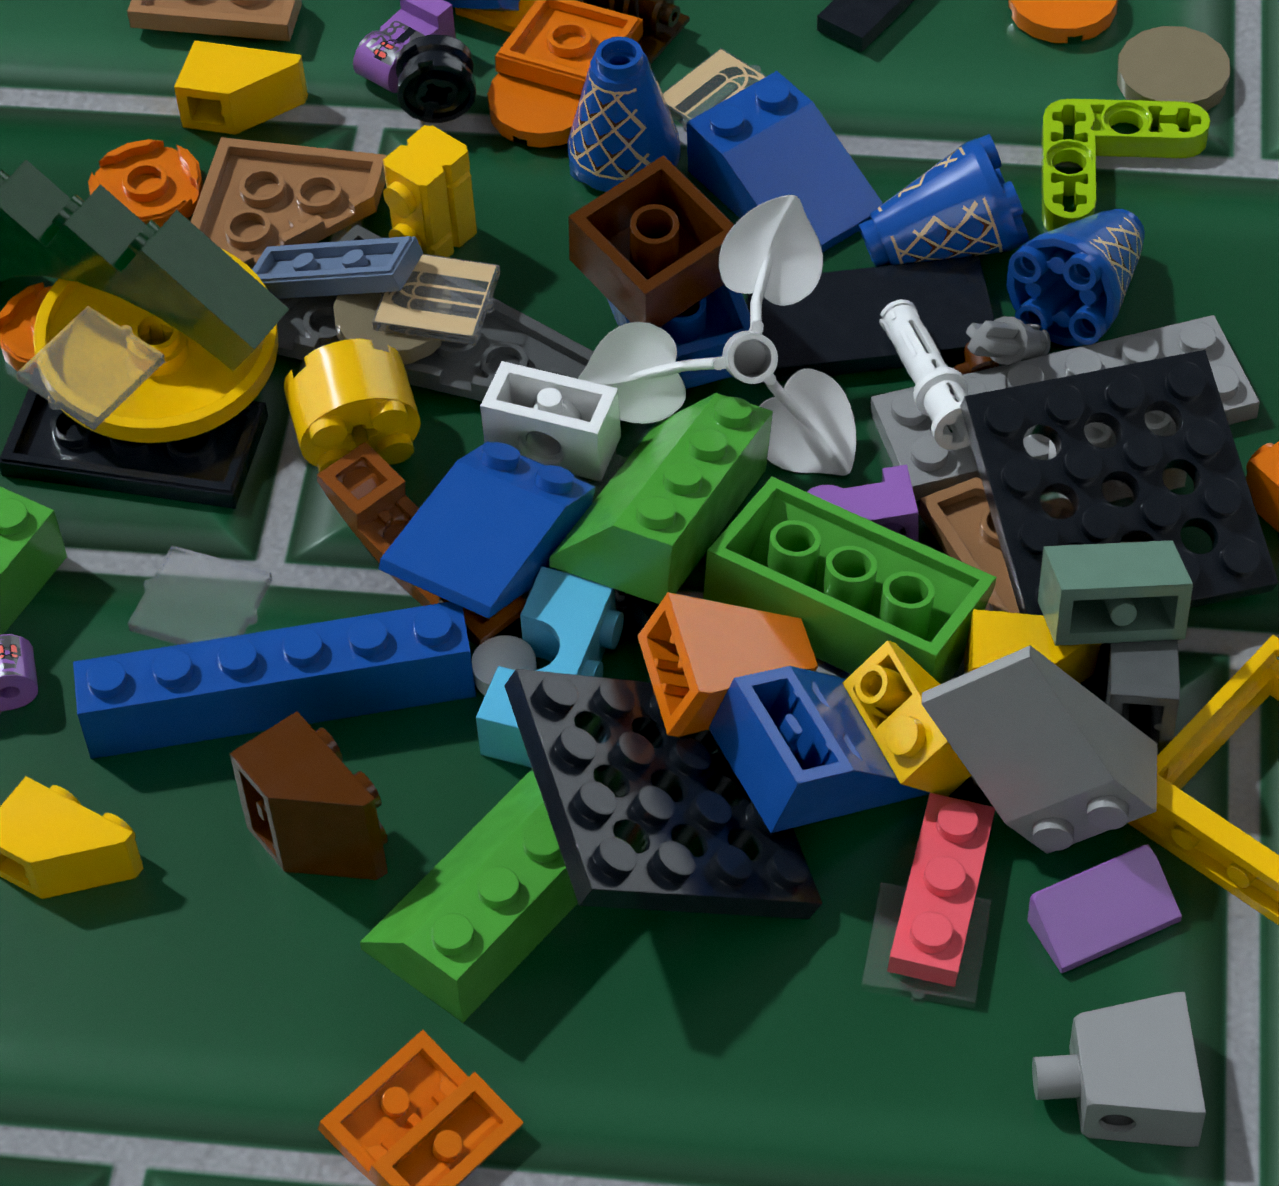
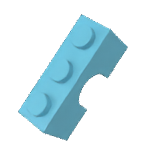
(564, 623)

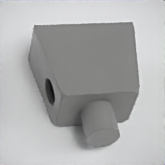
(1130, 1073)

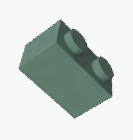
(1114, 592)

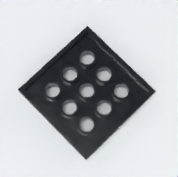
(1120, 399)
(618, 774)

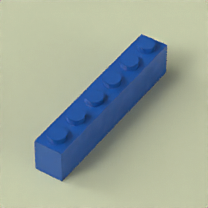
(265, 676)

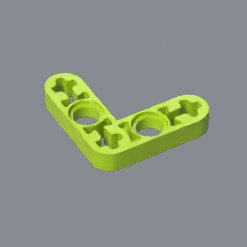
(1095, 137)

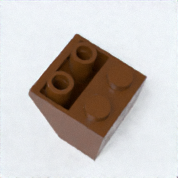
(309, 804)

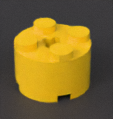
(350, 398)

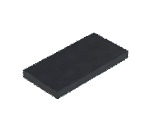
(839, 321)
(195, 470)

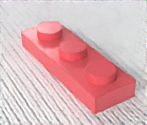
(941, 890)

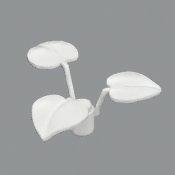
(776, 259)

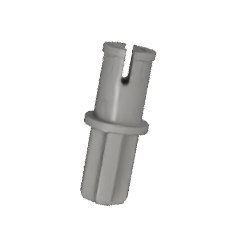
(1008, 340)

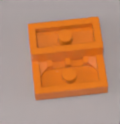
(420, 1120)

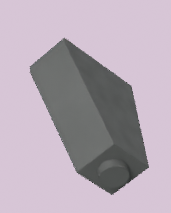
(1144, 686)

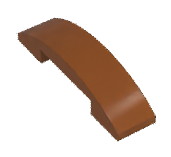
(376, 509)

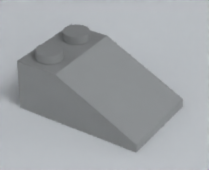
(1046, 749)

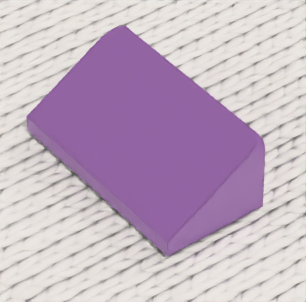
(1103, 908)

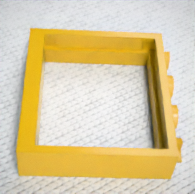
(1192, 829)

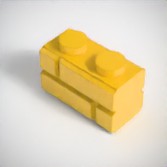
(431, 191)

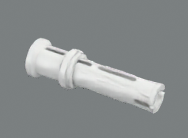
(937, 387)

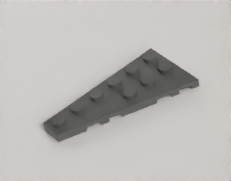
(454, 366)

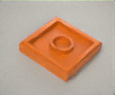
(559, 41)

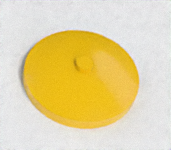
(187, 392)

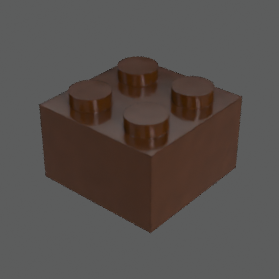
(650, 244)

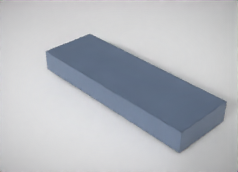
(338, 267)

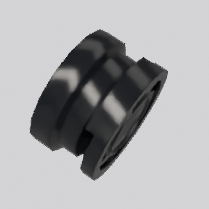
(436, 80)

